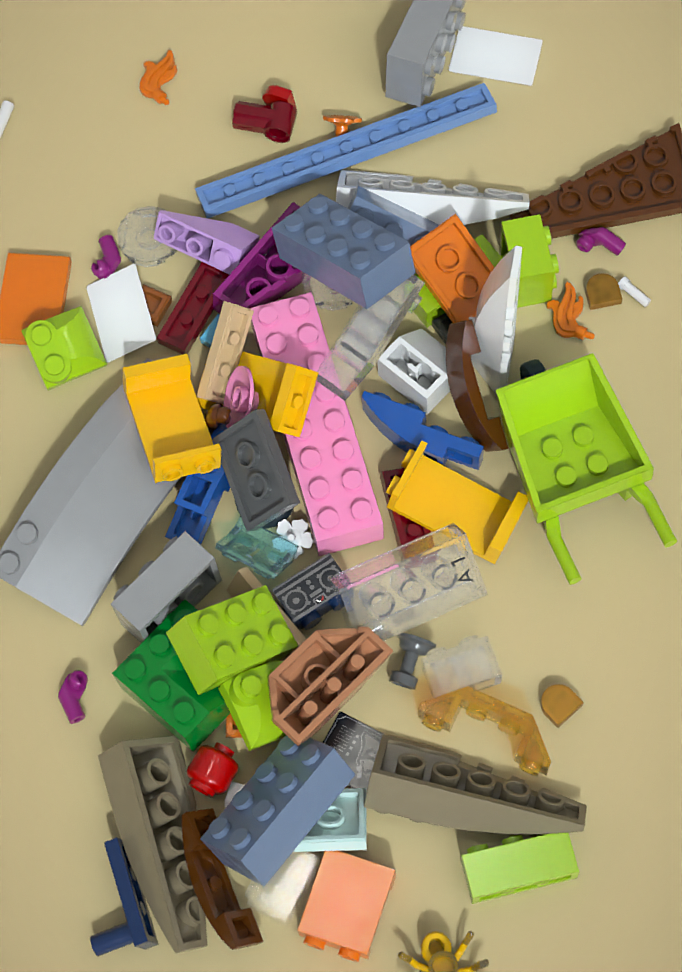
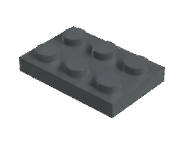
(256, 470)

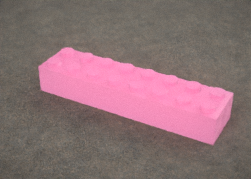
(327, 453)

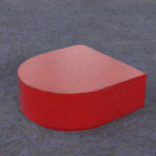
(277, 93)

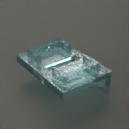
(270, 561)

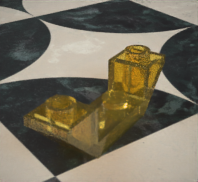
(443, 710)

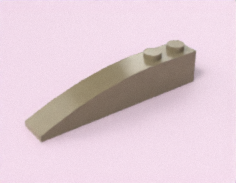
(443, 791)
(148, 799)

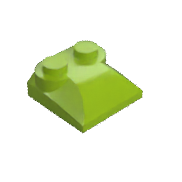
(64, 347)
(250, 705)

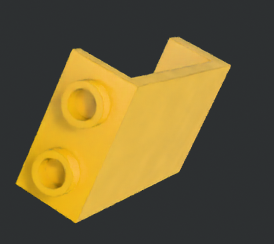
(282, 391)
(170, 419)
(441, 496)

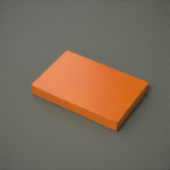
(452, 268)
(31, 291)

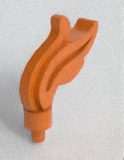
(156, 76)
(566, 313)

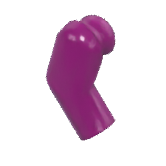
(599, 236)

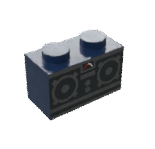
(309, 593)

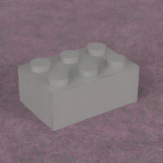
(177, 574)

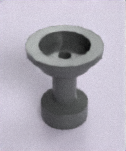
(414, 647)

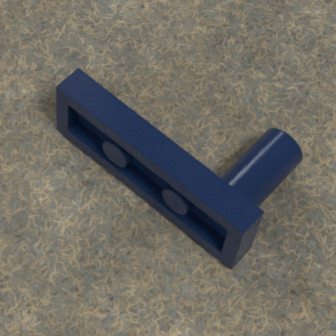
(139, 926)

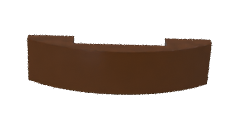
(465, 389)
(213, 887)

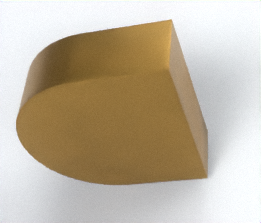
(603, 291)
(559, 703)

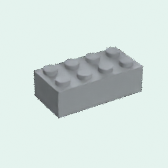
(421, 48)

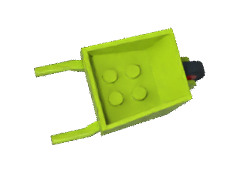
(574, 447)

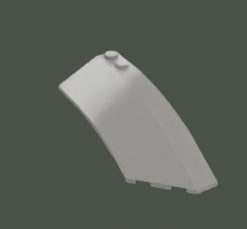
(85, 515)

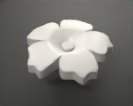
(296, 534)

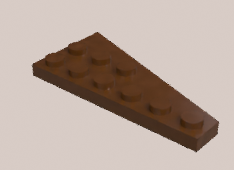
(618, 191)

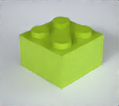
(537, 264)

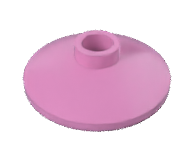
(240, 394)

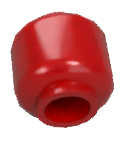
(212, 769)

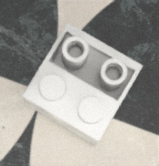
(416, 369)

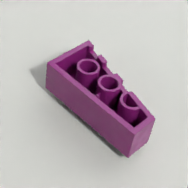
(260, 275)

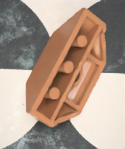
(322, 678)

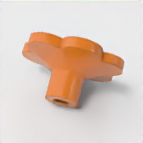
(342, 122)

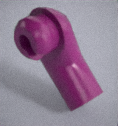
(110, 260)
(70, 695)

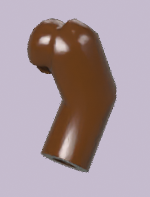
(217, 415)

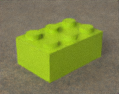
(231, 638)

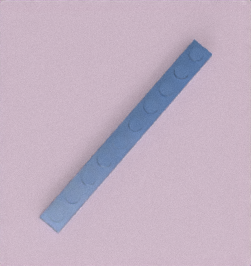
(345, 150)

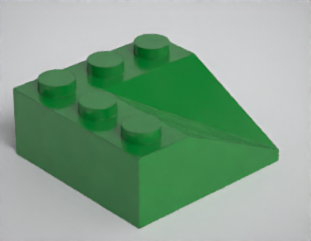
(163, 688)

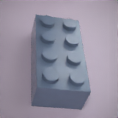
(344, 250)
(277, 808)

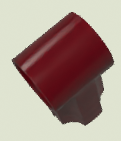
(273, 121)

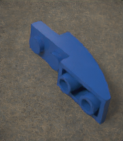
(407, 428)
(198, 501)

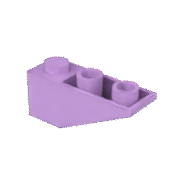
(207, 240)

